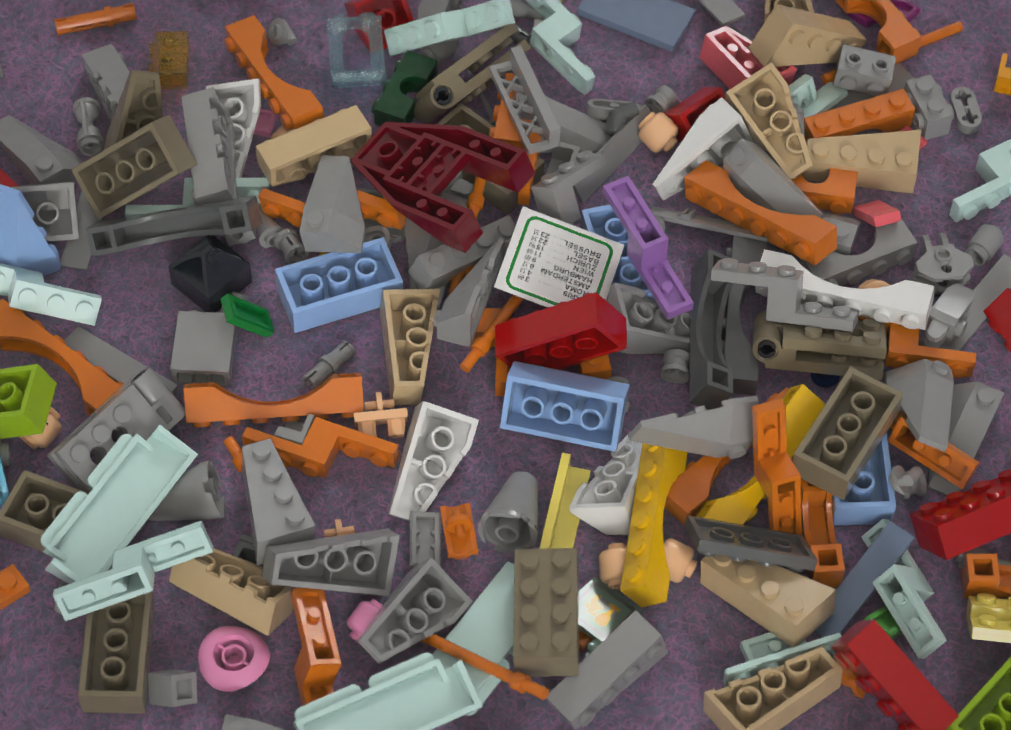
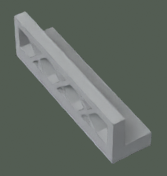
(533, 95)

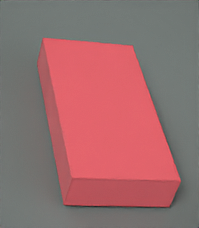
(877, 213)

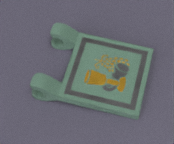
(601, 611)

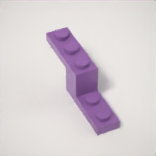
(648, 247)

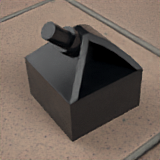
(209, 273)

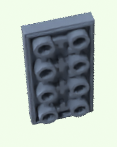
(649, 20)

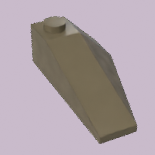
(137, 106)

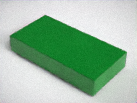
(247, 315)

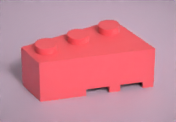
(731, 60)

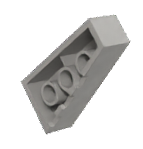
(107, 75)
(212, 147)
(272, 500)
(336, 563)
(608, 671)

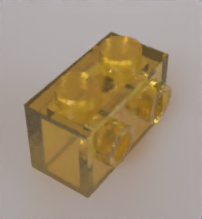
(171, 58)

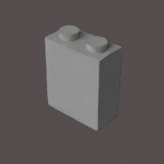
(203, 348)

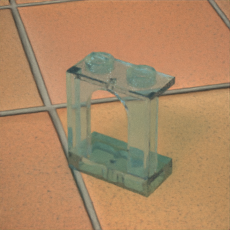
(356, 78)

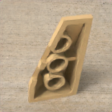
(772, 119)

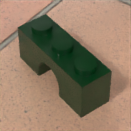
(409, 76)

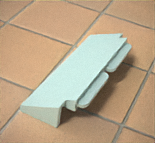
(122, 498)
(486, 631)
(403, 697)

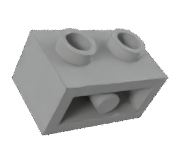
(864, 73)
(931, 112)

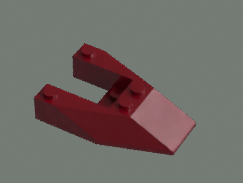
(418, 161)

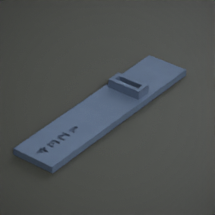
(858, 584)

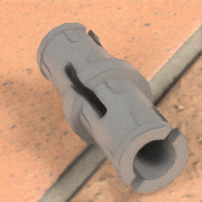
(329, 364)

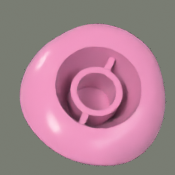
(232, 657)

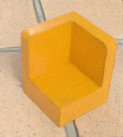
(1003, 79)

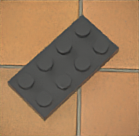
(750, 543)

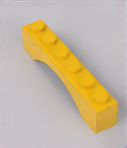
(801, 411)
(645, 563)

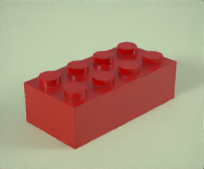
(562, 334)
(965, 518)
(892, 678)

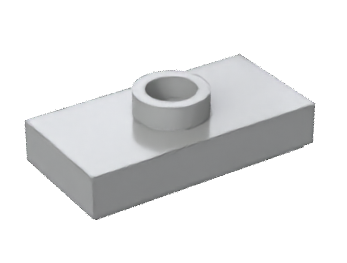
(424, 537)

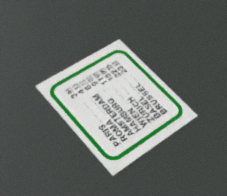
(556, 261)

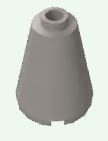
(193, 496)
(512, 515)

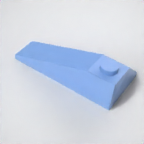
(20, 238)

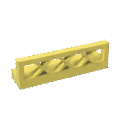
(560, 524)

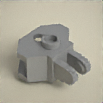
(942, 264)

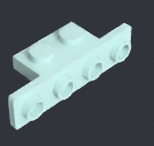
(813, 101)
(772, 652)

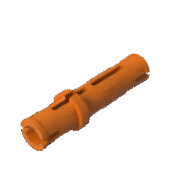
(90, 20)

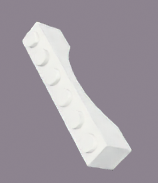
(900, 303)

